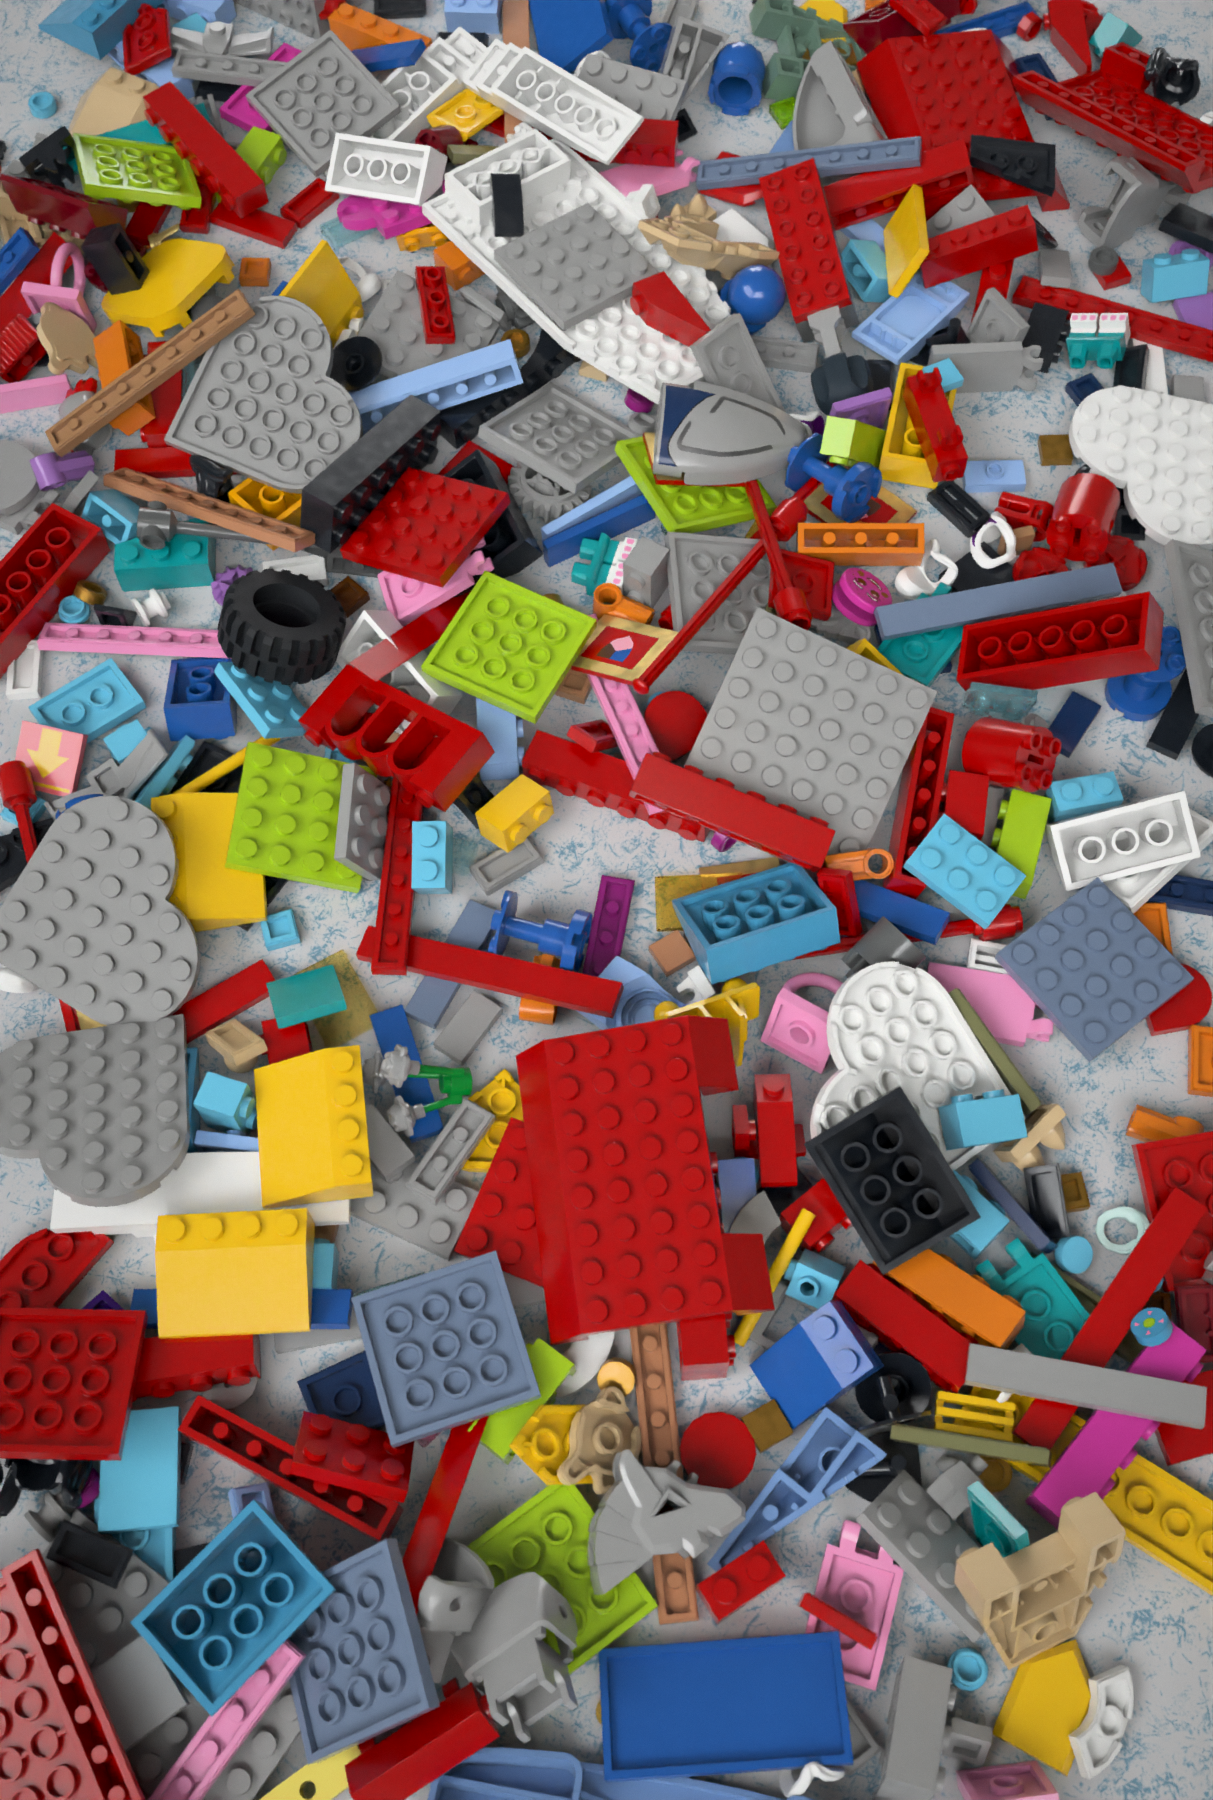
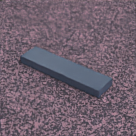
(436, 994)

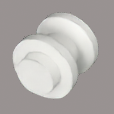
(152, 606)

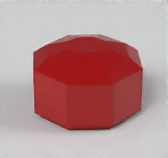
(1029, 26)

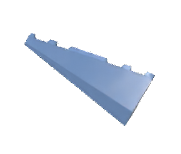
(815, 1469)

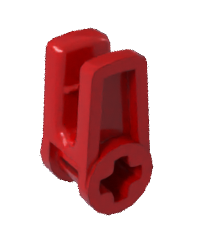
(1025, 512)

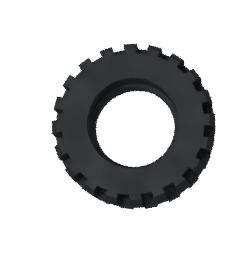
(281, 626)

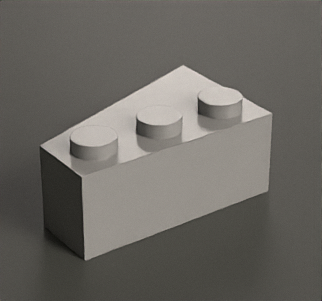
(691, 51)
(916, 1732)

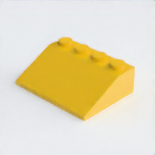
(326, 290)
(204, 888)
(313, 1128)
(234, 1273)

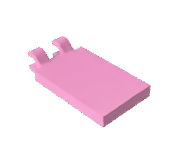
(665, 179)
(412, 598)
(997, 1001)
(866, 1590)

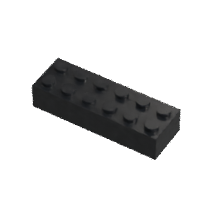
(362, 476)

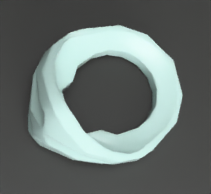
(1130, 1215)

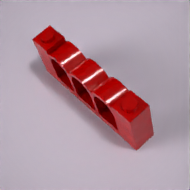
(438, 778)

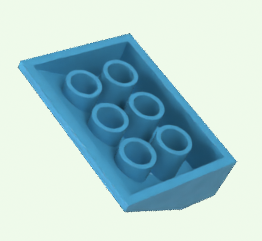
(93, 24)
(757, 922)
(233, 1606)

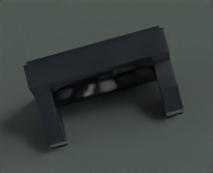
(52, 157)

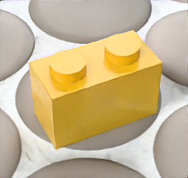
(515, 813)

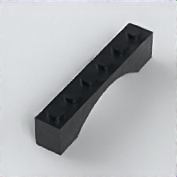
(463, 420)

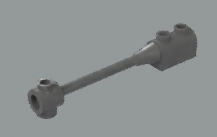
(160, 525)

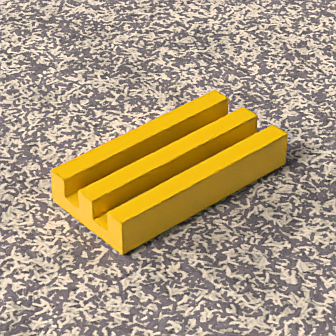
(977, 1402)

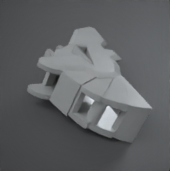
(630, 1530)

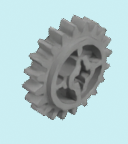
(541, 494)

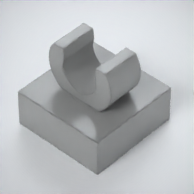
(969, 1740)

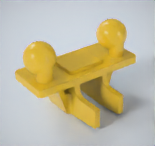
(737, 1003)

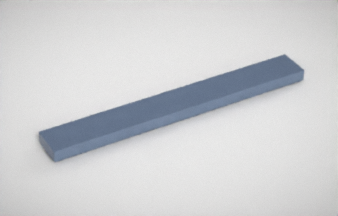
(829, 162)
(997, 601)

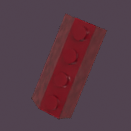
(884, 22)
(60, 206)

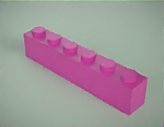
(1109, 1437)

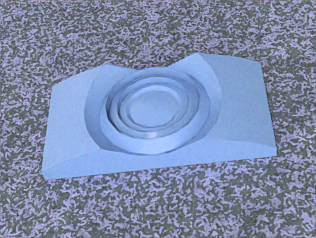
(904, 323)
(638, 998)

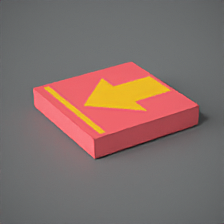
(52, 757)

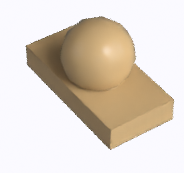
(237, 1045)

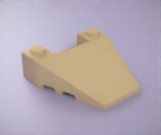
(1045, 1588)

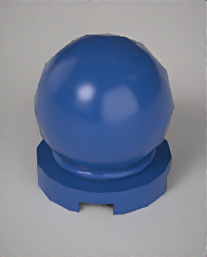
(737, 78)
(755, 294)

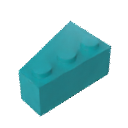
(180, 564)

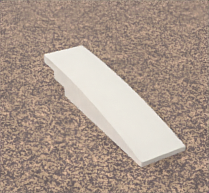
(428, 84)
(552, 100)
(200, 1185)

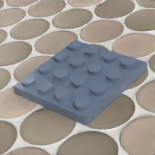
(1093, 969)
(445, 1349)
(362, 1657)

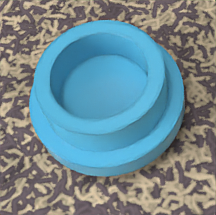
(73, 610)
(968, 1668)

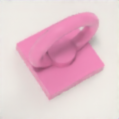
(67, 298)
(798, 1025)
(1006, 1782)

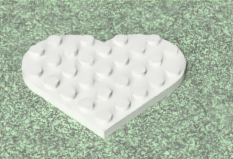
(1157, 453)
(903, 1030)

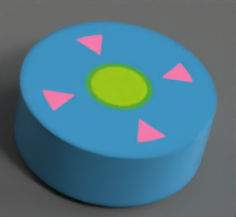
(1151, 1327)

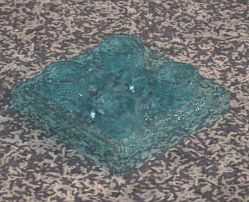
(1009, 701)

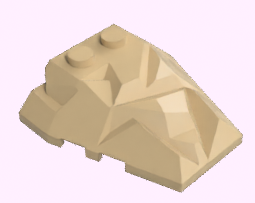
(694, 243)

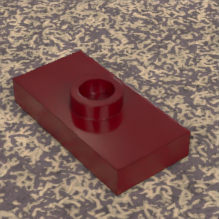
(1195, 1315)

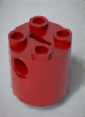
(1083, 518)
(1011, 753)

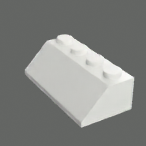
(385, 169)
(409, 678)
(1123, 840)

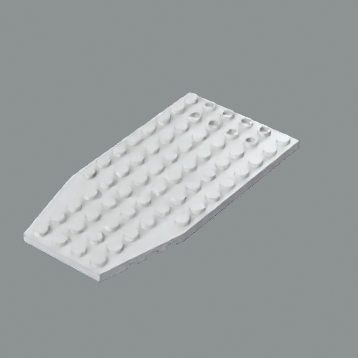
(551, 185)

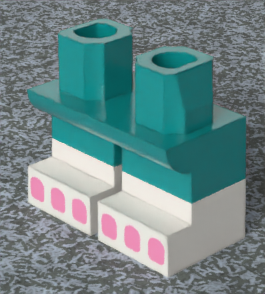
(1097, 339)
(606, 562)

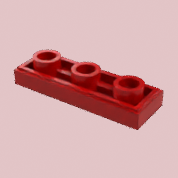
(435, 305)

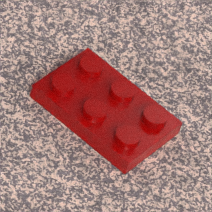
(351, 1457)

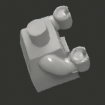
(951, 1485)

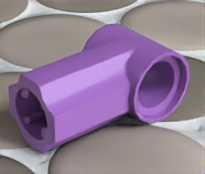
(53, 471)

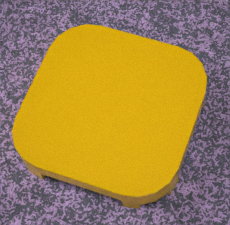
(177, 279)

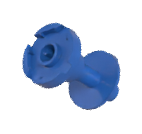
(632, 20)
(848, 487)
(1148, 693)
(553, 936)

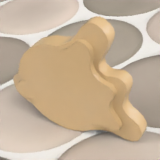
(65, 340)
(596, 1437)

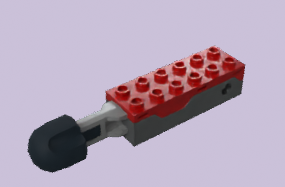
(815, 278)

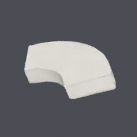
(587, 1358)
(1103, 1727)

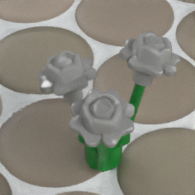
(397, 1067)

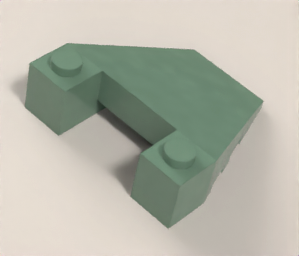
(794, 32)

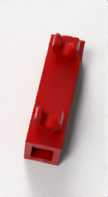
(935, 426)
(423, 1747)

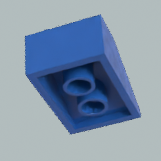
(198, 701)
(816, 1363)

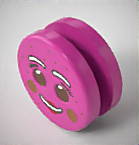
(859, 594)

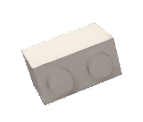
(646, 572)

